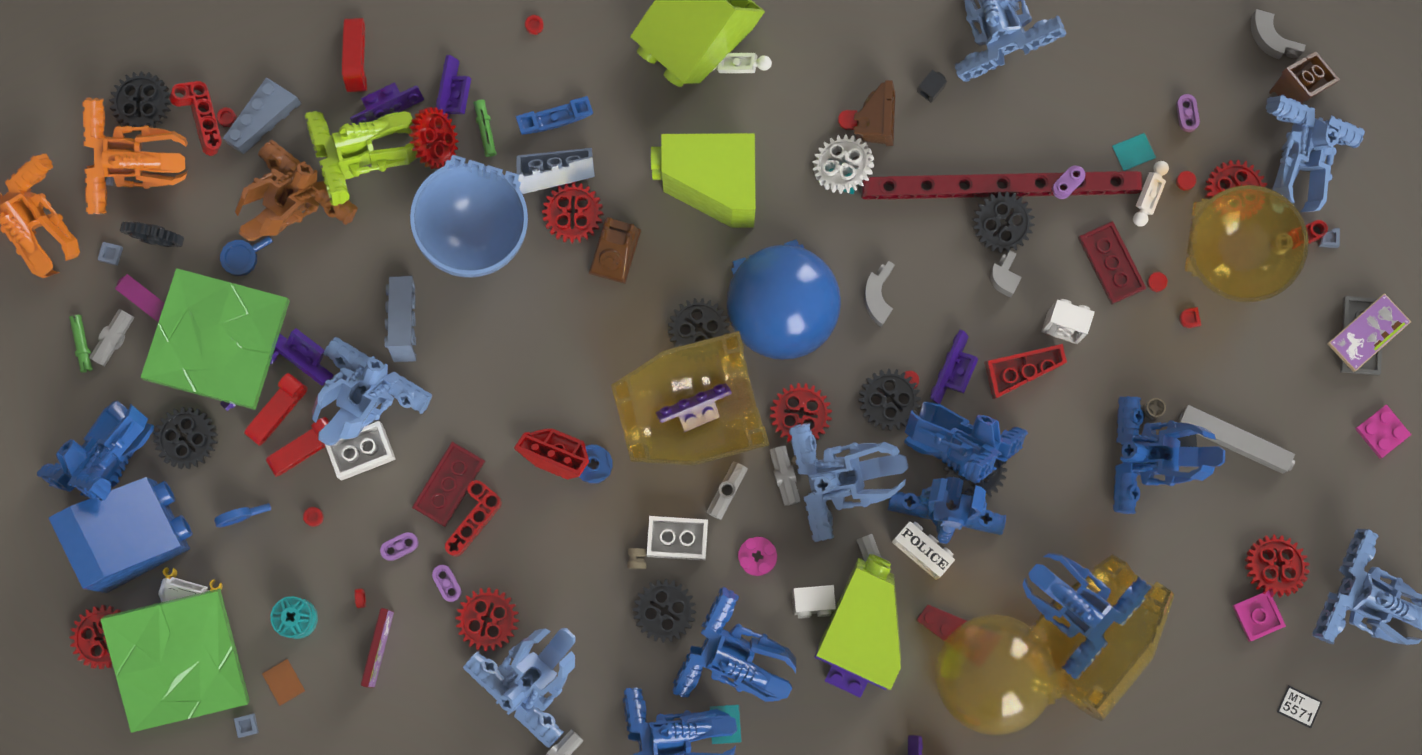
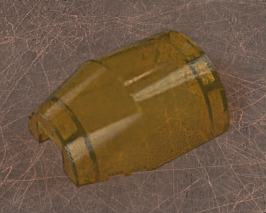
(679, 376)
(1128, 646)

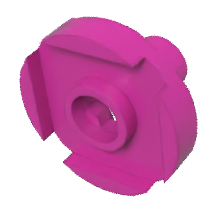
(763, 565)

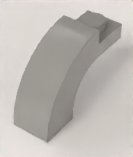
(1269, 40)
(873, 299)

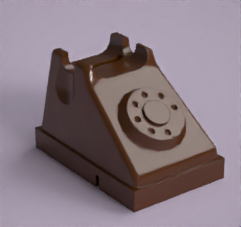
(1305, 79)
(877, 116)
(615, 250)

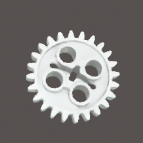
(843, 164)

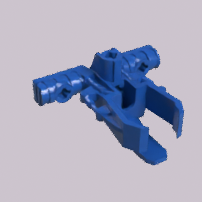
(958, 443)
(1156, 454)
(103, 456)
(964, 509)
(1083, 609)
(732, 656)
(670, 736)

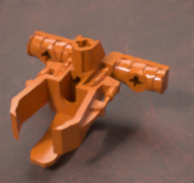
(123, 157)
(23, 213)

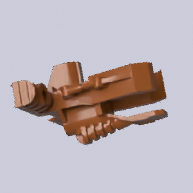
(285, 194)

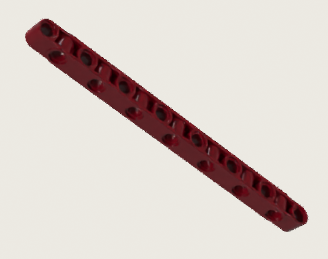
(985, 184)

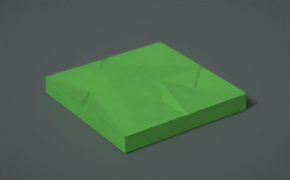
(215, 339)
(175, 660)

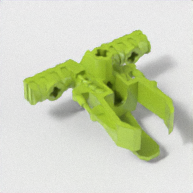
(353, 148)

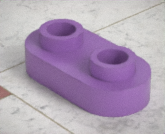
(1188, 114)
(1069, 182)
(399, 546)
(447, 583)

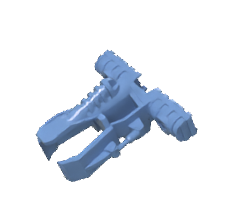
(1003, 34)
(1308, 147)
(359, 390)
(842, 476)
(1368, 597)
(528, 680)

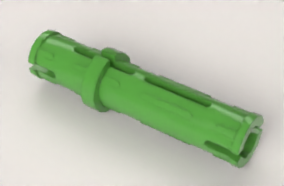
(480, 107)
(82, 350)

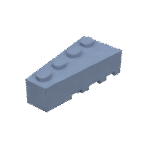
(260, 115)
(554, 168)
(400, 318)

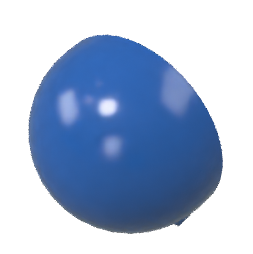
(783, 301)

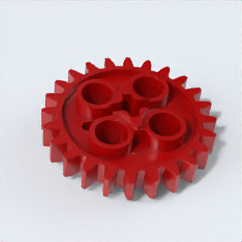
(433, 137)
(1221, 175)
(555, 213)
(803, 396)
(1259, 565)
(505, 624)
(87, 647)

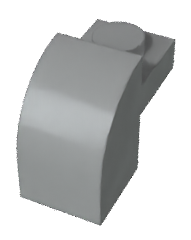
(1002, 278)

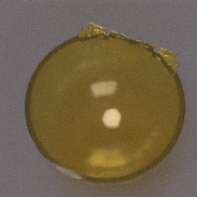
(1246, 243)
(996, 674)

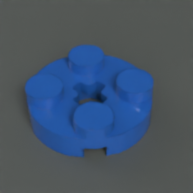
(602, 470)

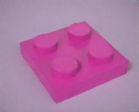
(1383, 431)
(1258, 616)

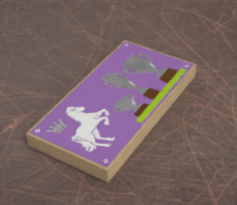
(1369, 332)

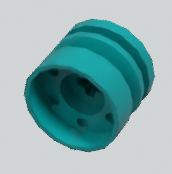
(305, 618)

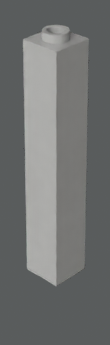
(1240, 440)

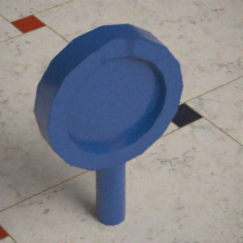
(240, 257)
(240, 514)

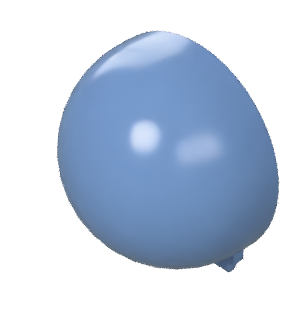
(469, 218)

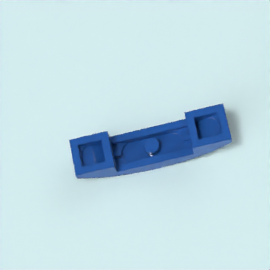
(554, 117)

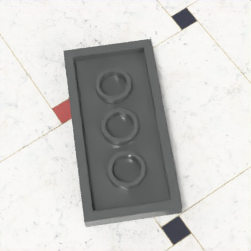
(1351, 310)

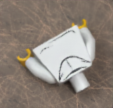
(175, 588)

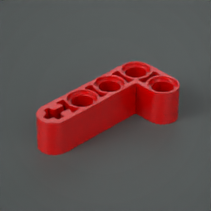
(353, 55)
(200, 118)
(276, 409)
(297, 450)
(470, 521)

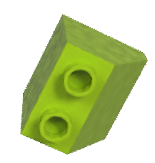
(693, 35)
(710, 174)
(865, 625)

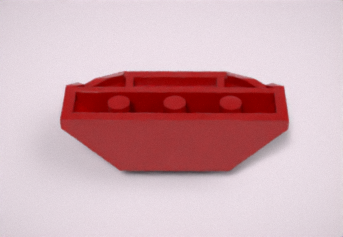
(554, 452)

